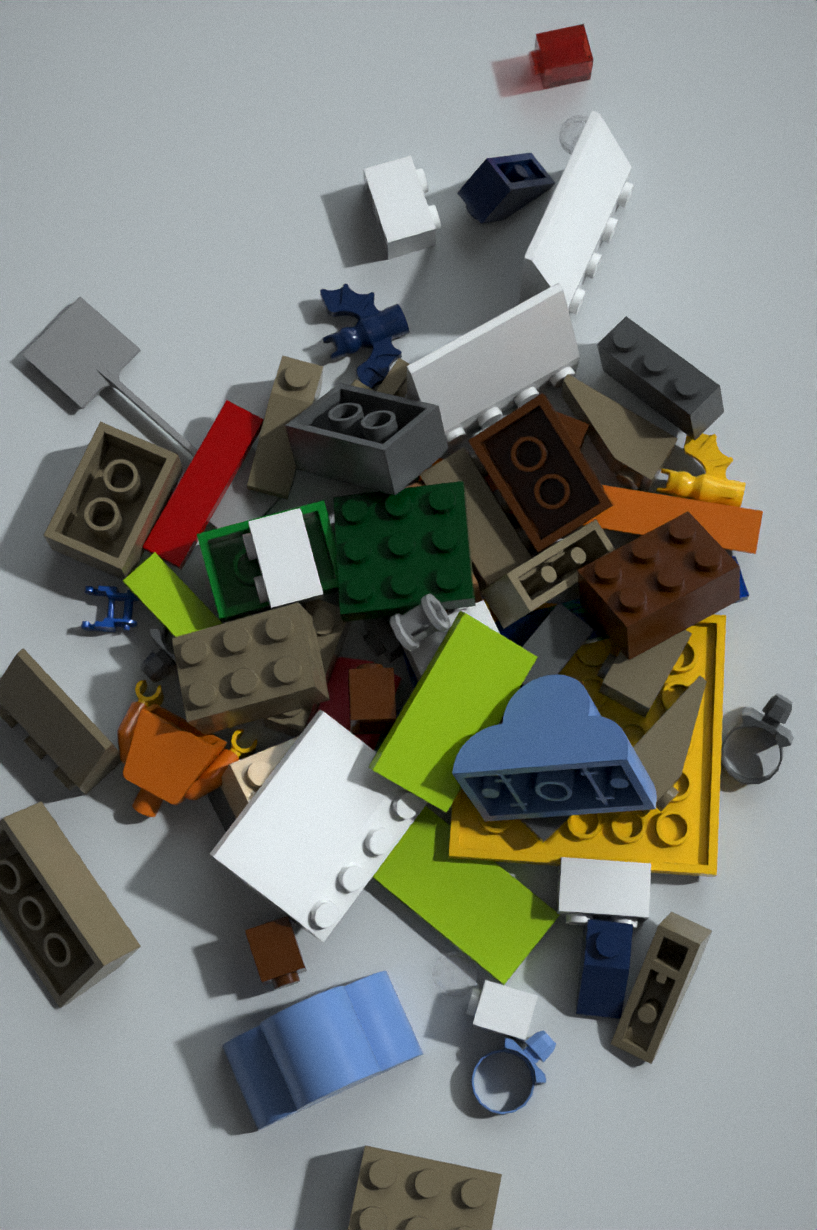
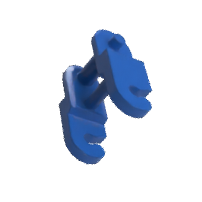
(110, 623)

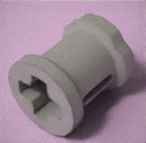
(420, 622)

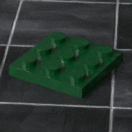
(403, 549)

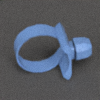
(538, 1048)

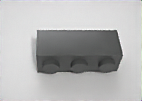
(661, 378)

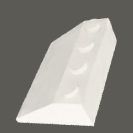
(578, 216)
(498, 364)
(318, 827)

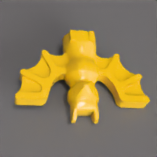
(712, 485)

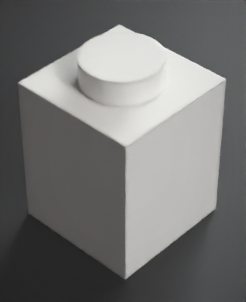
(502, 1010)

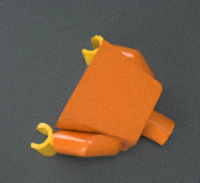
(170, 755)

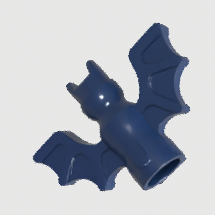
(373, 330)

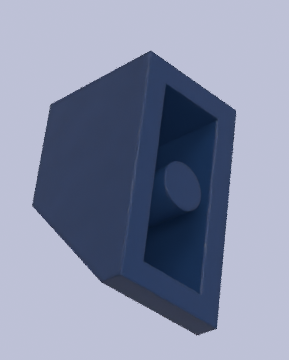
(504, 186)
(604, 968)

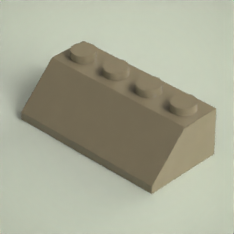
(57, 907)

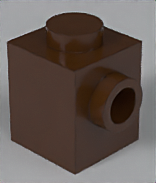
(371, 699)
(276, 953)

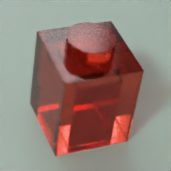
(562, 57)

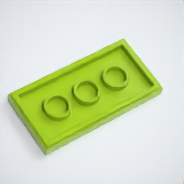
(454, 699)
(465, 899)

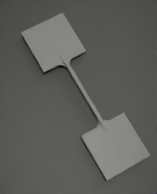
(86, 355)

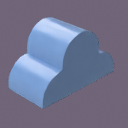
(552, 758)
(321, 1048)

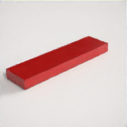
(204, 484)

